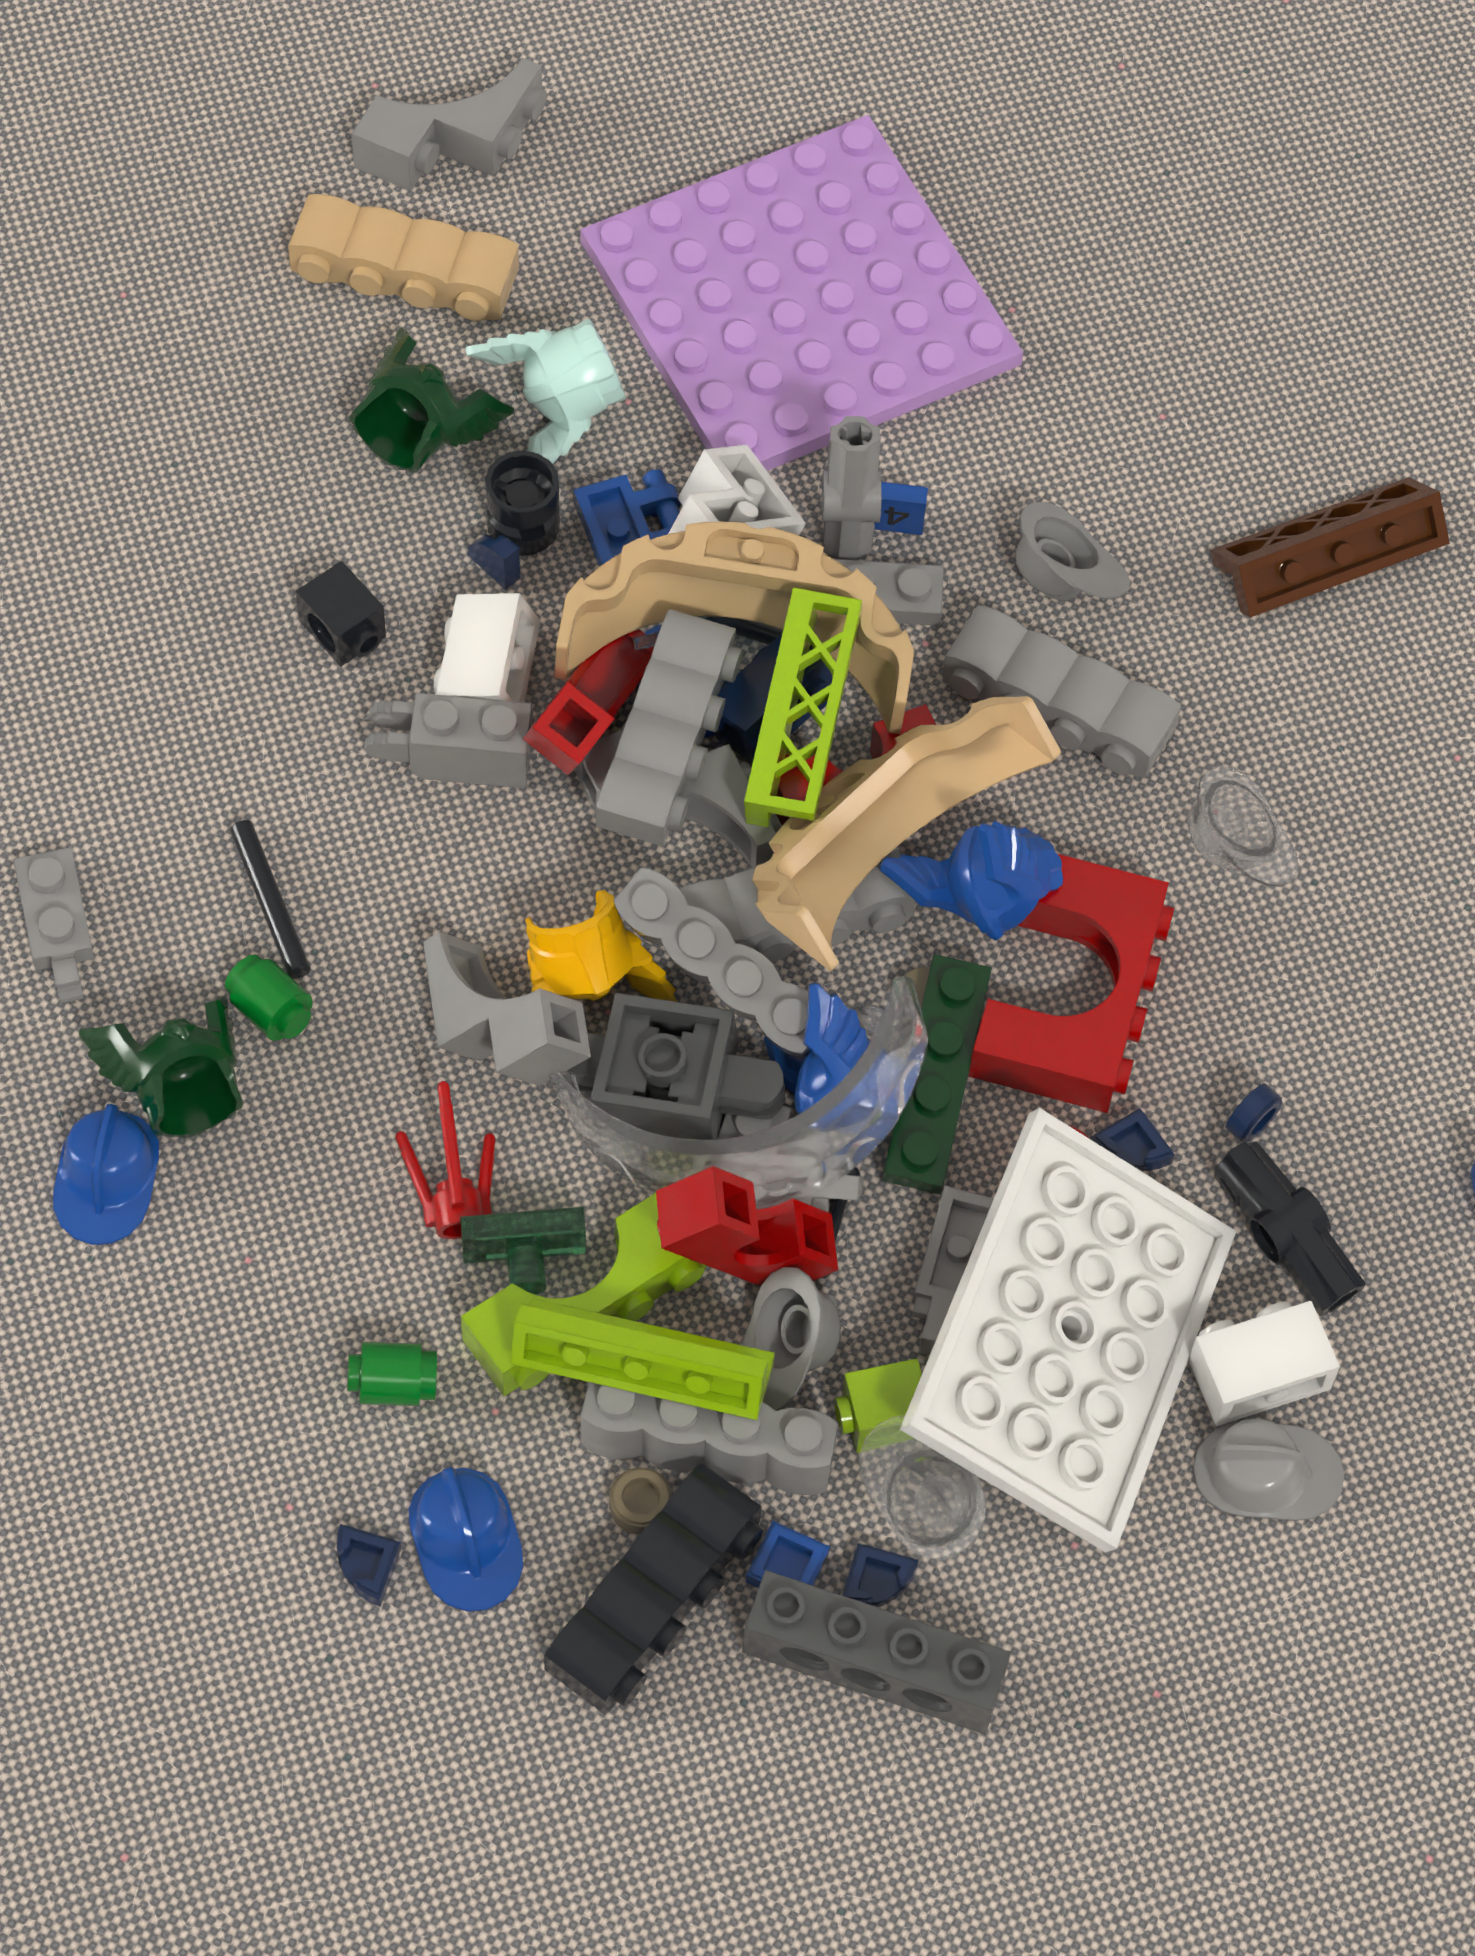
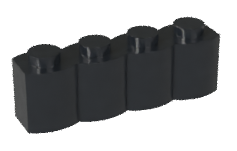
(653, 1588)

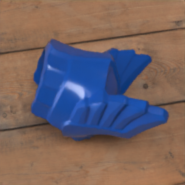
(987, 880)
(834, 1045)

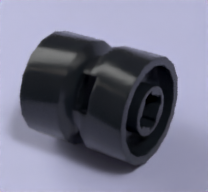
(523, 500)

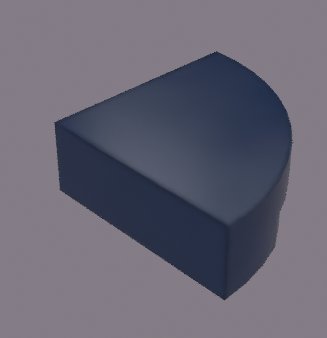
(497, 558)
(1136, 1142)
(367, 1561)
(878, 1575)

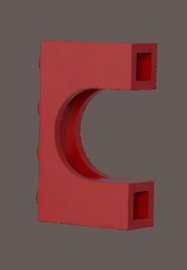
(1082, 1054)

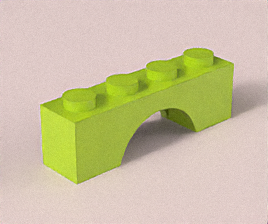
(627, 1292)

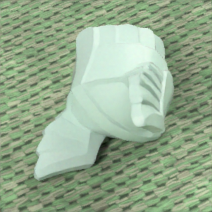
(564, 378)

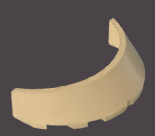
(738, 575)
(885, 802)

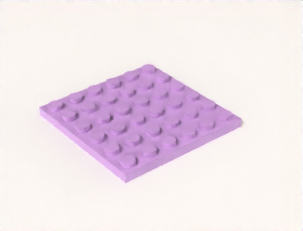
(800, 295)

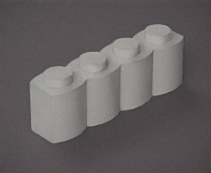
(1078, 696)
(666, 728)
(873, 905)
(710, 955)
(784, 1447)

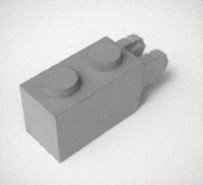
(455, 738)

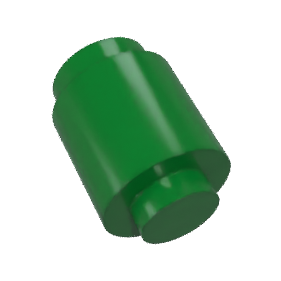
(269, 997)
(392, 1373)

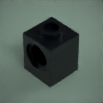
(341, 614)

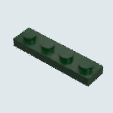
(929, 1120)

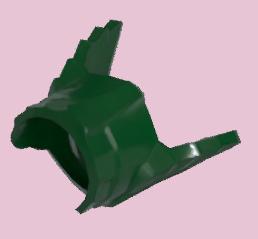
(415, 413)
(178, 1073)

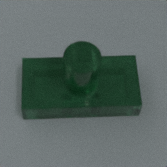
(524, 1241)

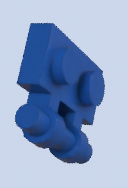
(616, 514)

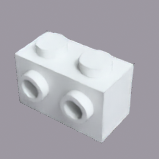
(488, 648)
(1263, 1361)

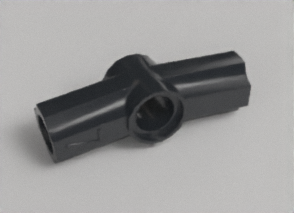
(1289, 1226)

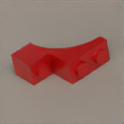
(588, 702)

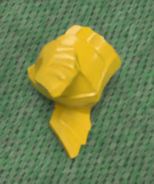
(593, 957)

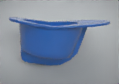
(105, 1176)
(466, 1539)

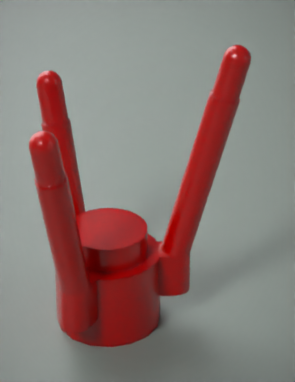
(456, 1194)

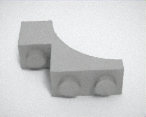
(480, 131)
(714, 799)
(474, 1019)

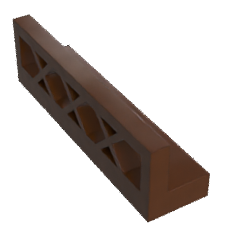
(1333, 545)

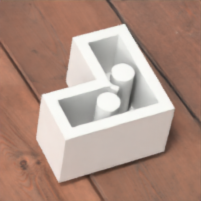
(735, 487)

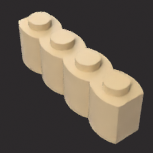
(403, 257)

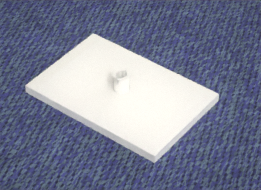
(1069, 1331)

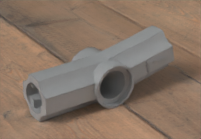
(851, 489)

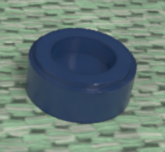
(1254, 1113)

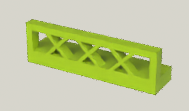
(782, 707)
(641, 1358)

